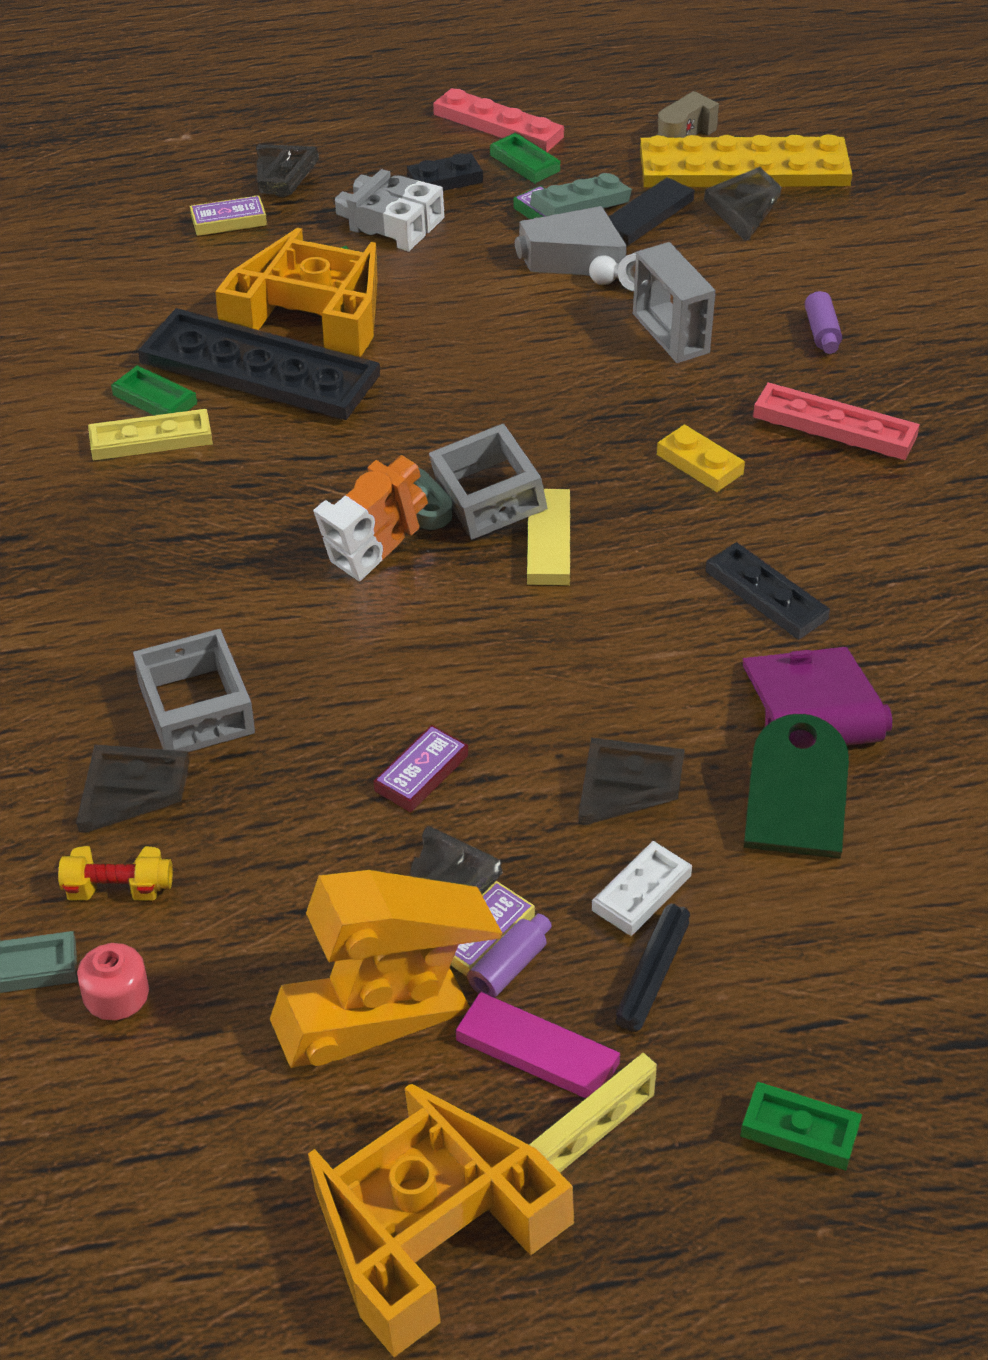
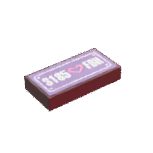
(421, 768)

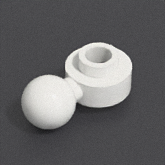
(605, 270)

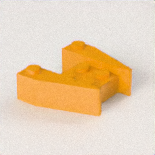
(311, 279)
(390, 967)
(418, 1191)

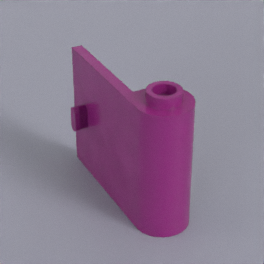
(824, 686)

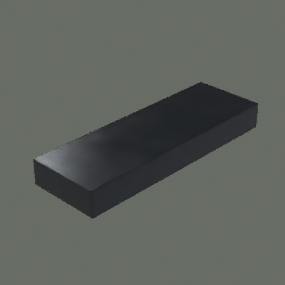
(651, 209)
(767, 590)

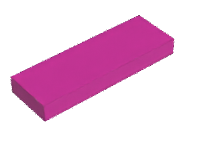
(537, 1046)

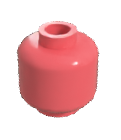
(113, 981)

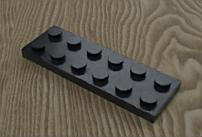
(260, 363)

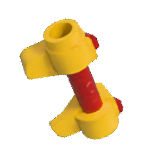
(145, 876)

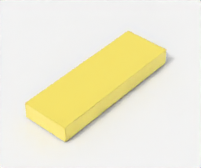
(149, 434)
(550, 541)
(598, 1113)

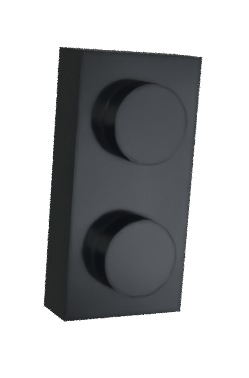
(449, 172)

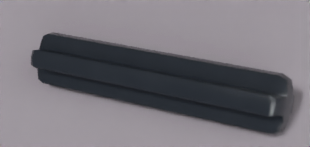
(652, 968)

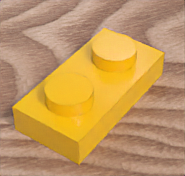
(700, 458)

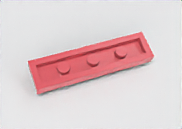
(497, 119)
(836, 421)

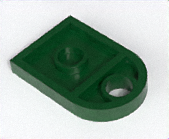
(798, 792)

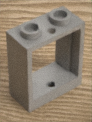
(679, 327)
(481, 510)
(205, 721)

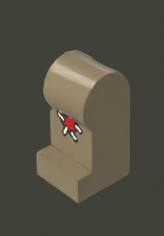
(688, 117)

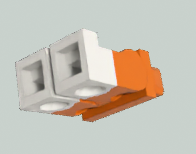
(372, 516)

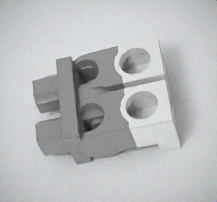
(392, 207)

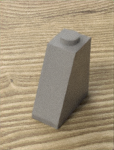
(568, 241)

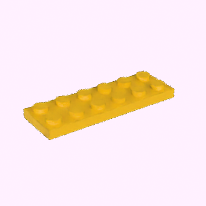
(712, 160)

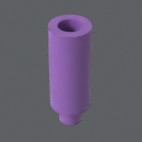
(823, 321)
(509, 955)

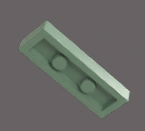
(581, 194)

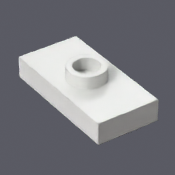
(641, 888)

